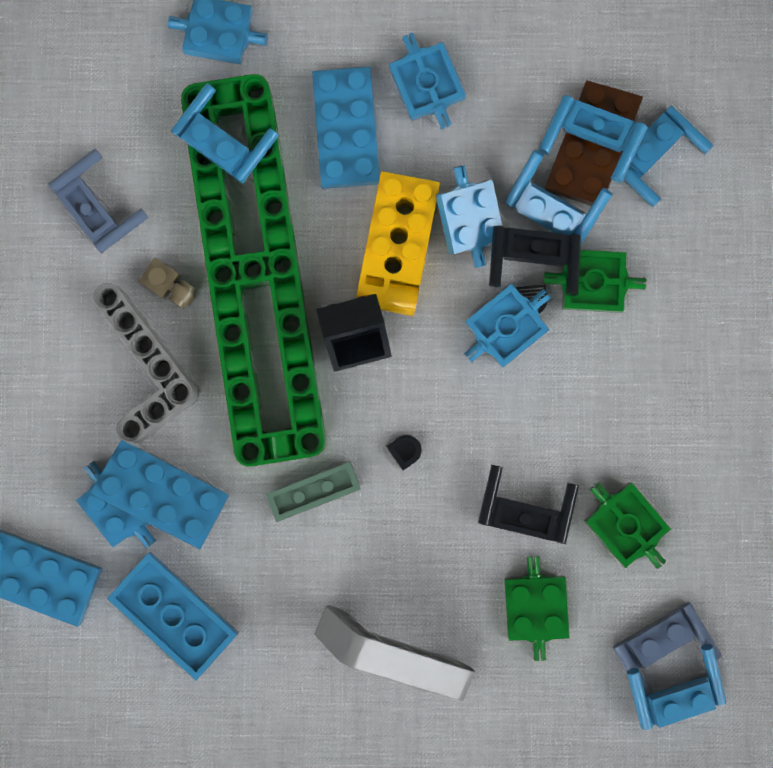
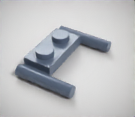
(88, 209)
(661, 639)

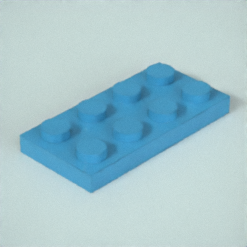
(345, 127)
(159, 494)
(45, 579)
(173, 615)

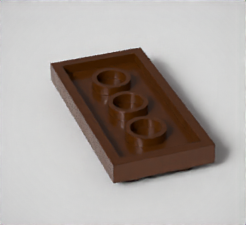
(584, 166)

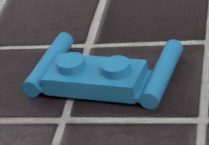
(598, 127)
(216, 143)
(656, 143)
(549, 209)
(680, 700)

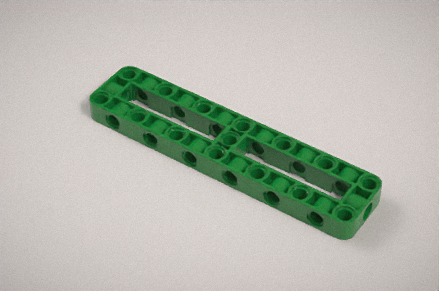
(286, 288)

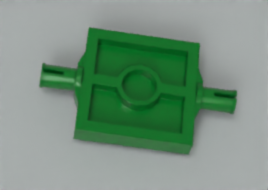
(601, 282)
(627, 525)
(536, 608)

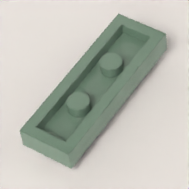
(313, 491)

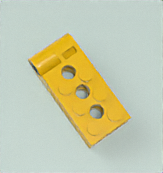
(399, 290)

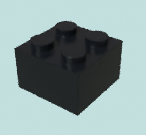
(354, 332)

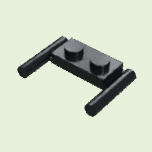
(535, 248)
(524, 517)

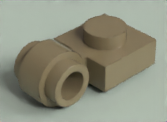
(163, 280)

